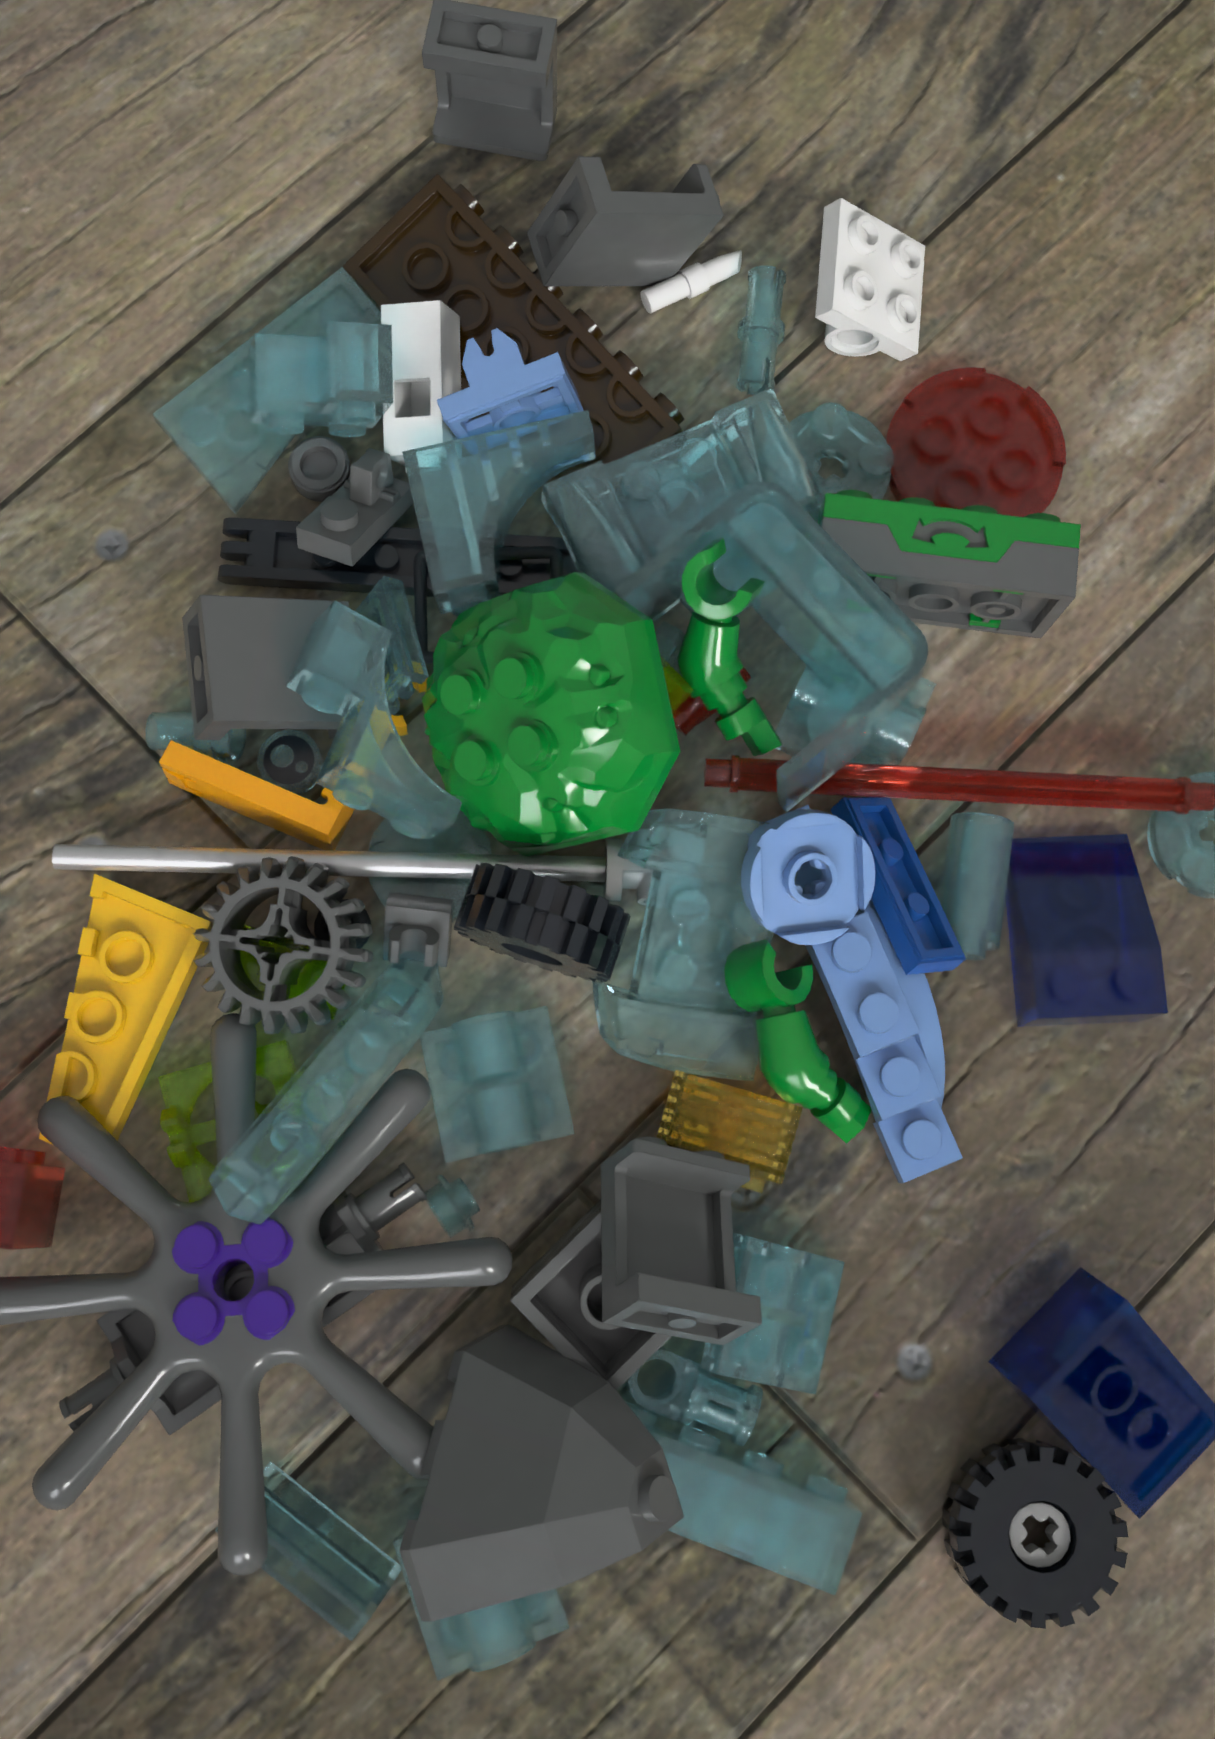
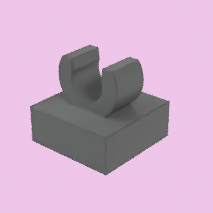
(417, 928)

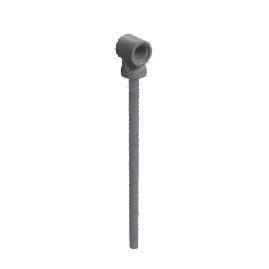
(611, 869)

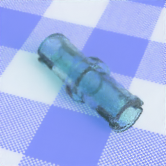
(761, 329)

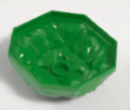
(551, 715)

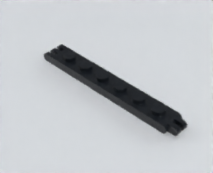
(276, 561)

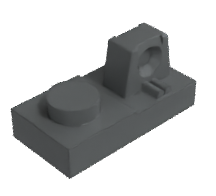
(357, 512)

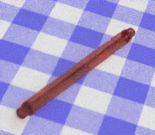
(976, 785)

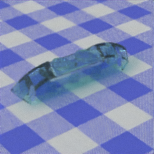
(328, 1091)

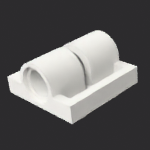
(868, 284)

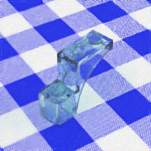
(367, 762)

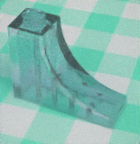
(472, 492)

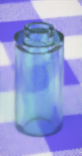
(977, 880)

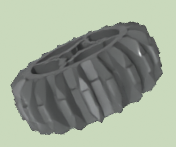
(283, 921)

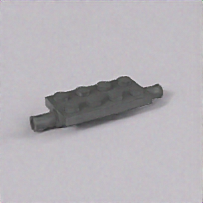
(345, 1227)

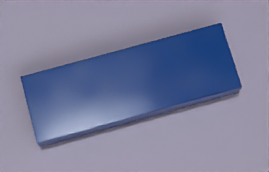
(902, 889)

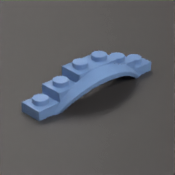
(892, 1038)

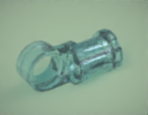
(690, 1397)

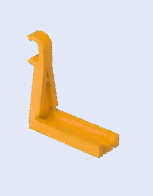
(261, 800)

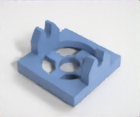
(507, 390)

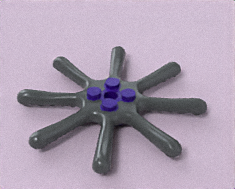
(247, 1337)

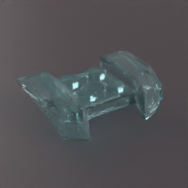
(692, 920)

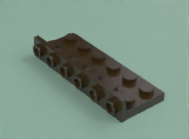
(449, 254)

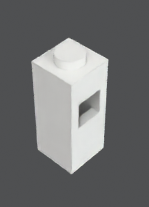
(424, 370)

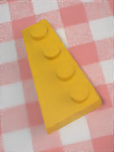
(123, 999)

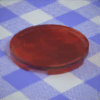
(976, 443)

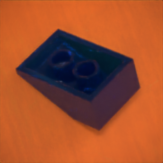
(1081, 933)
(1109, 1390)

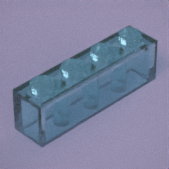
(756, 1510)

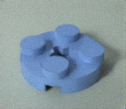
(777, 854)

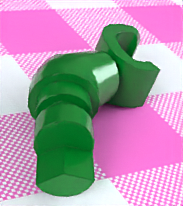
(710, 651)
(786, 1039)

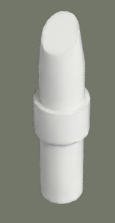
(691, 281)

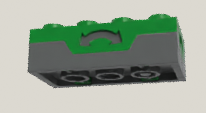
(959, 564)

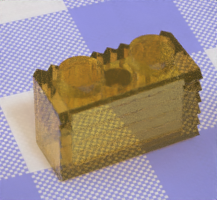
(731, 1121)

